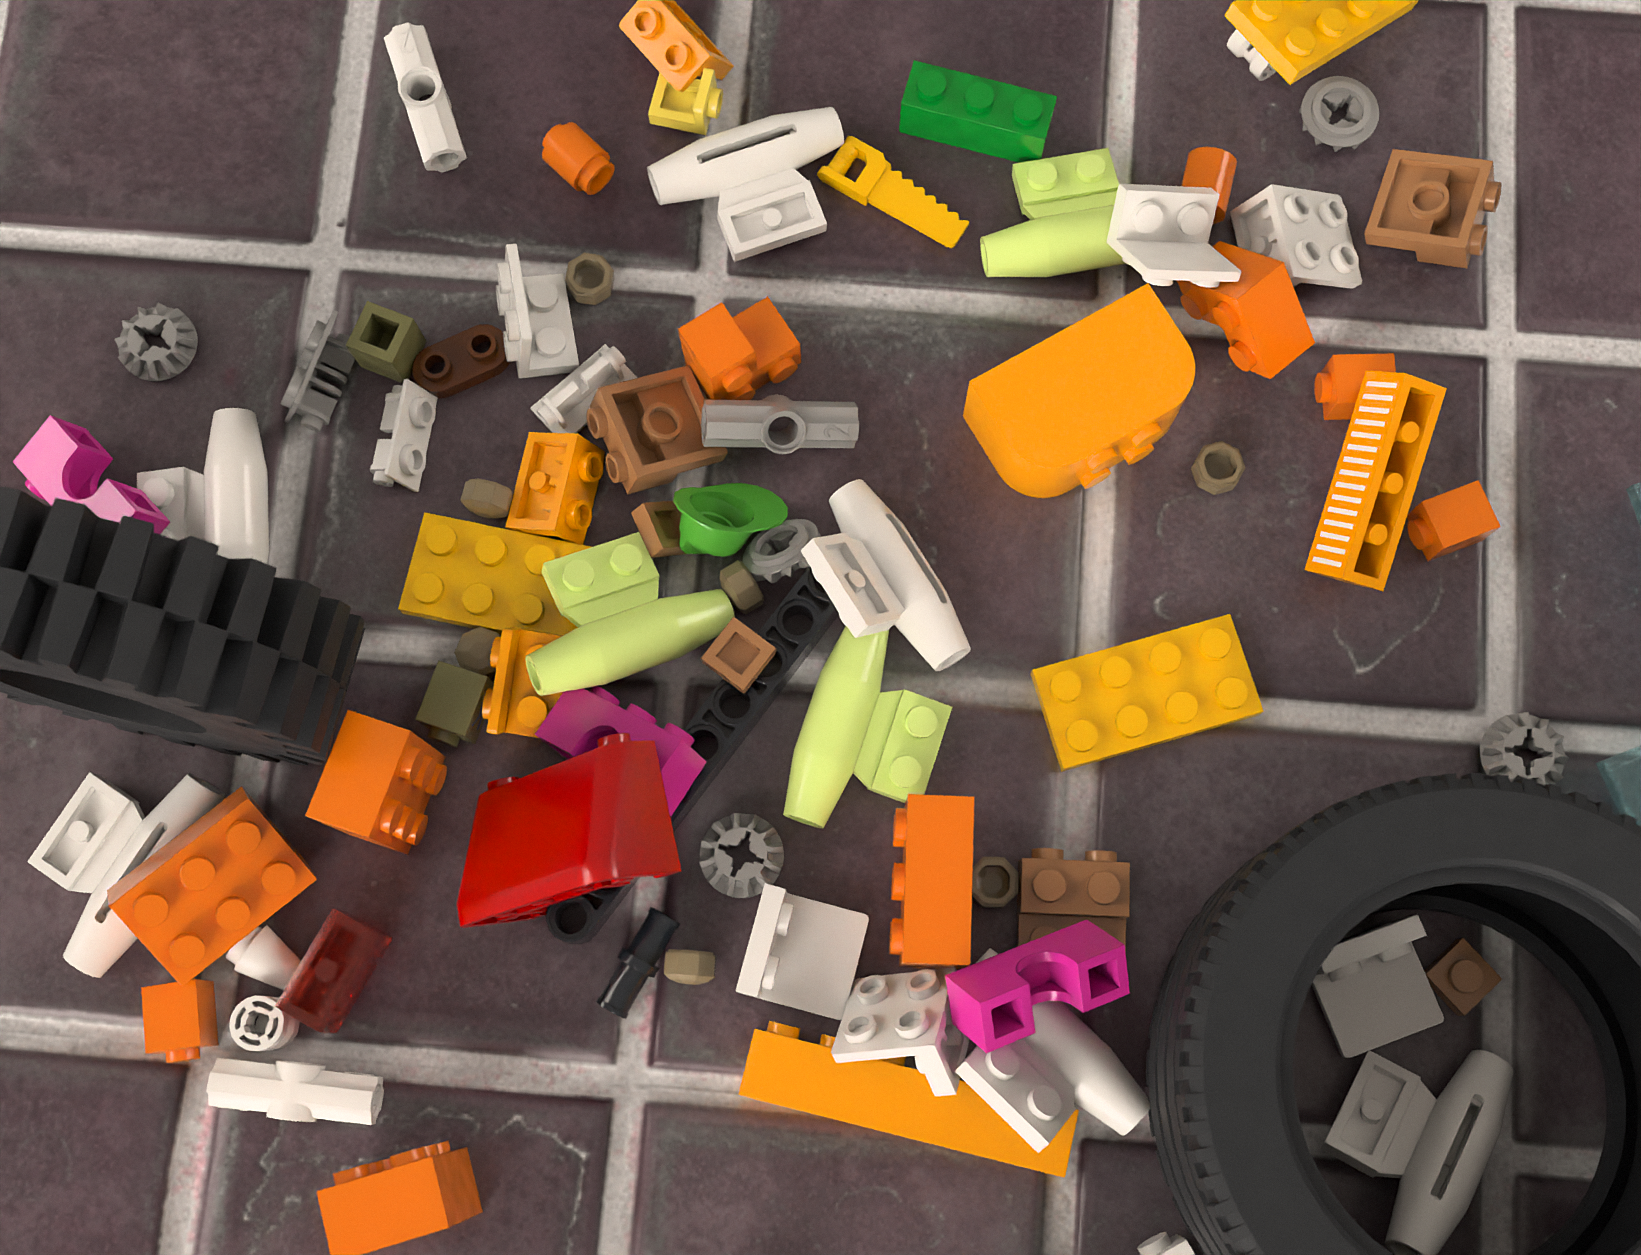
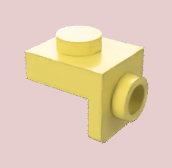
(687, 109)

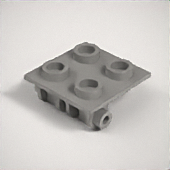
(320, 352)

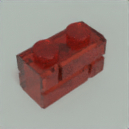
(333, 972)

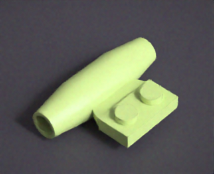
(1069, 217)
(619, 619)
(859, 731)

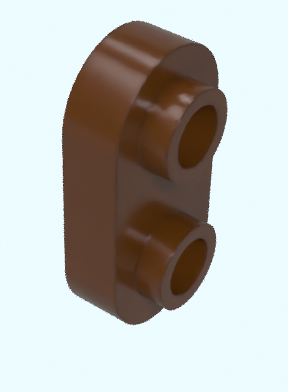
(462, 364)

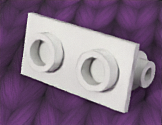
(567, 403)
(409, 417)

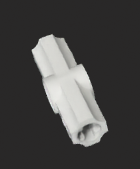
(432, 118)
(295, 1091)

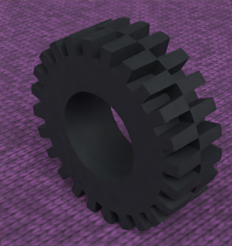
(168, 635)

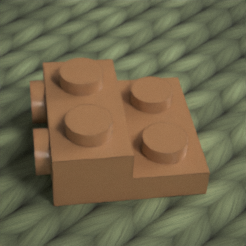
(1434, 206)
(651, 428)
(1065, 892)

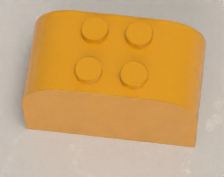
(1083, 398)

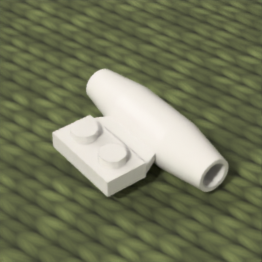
(755, 177)
(227, 501)
(883, 578)
(103, 840)
(1049, 1071)
(1432, 1144)

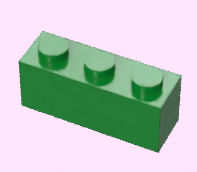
(976, 113)

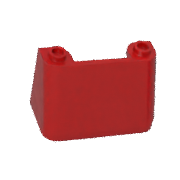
(567, 833)

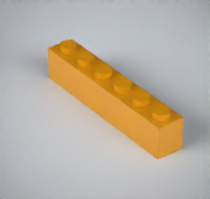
(888, 1099)

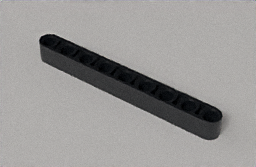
(728, 732)

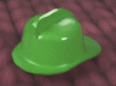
(724, 516)

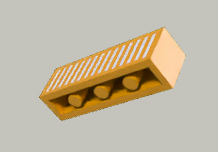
(1375, 478)

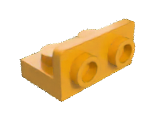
(673, 42)
(556, 486)
(513, 702)

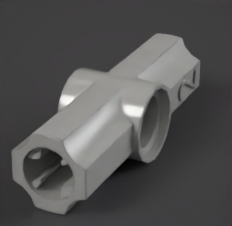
(811, 424)

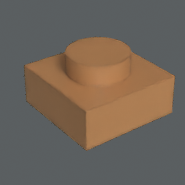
(659, 527)
(738, 655)
(1461, 977)

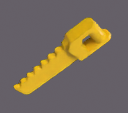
(891, 193)

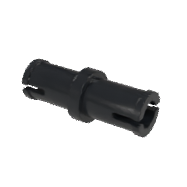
(638, 963)

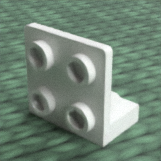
(1303, 231)
(1168, 233)
(536, 320)
(802, 953)
(1376, 988)
(904, 1018)

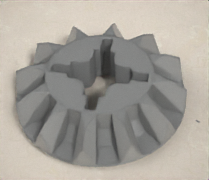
(1328, 96)
(157, 362)
(786, 543)
(1510, 733)
(763, 843)

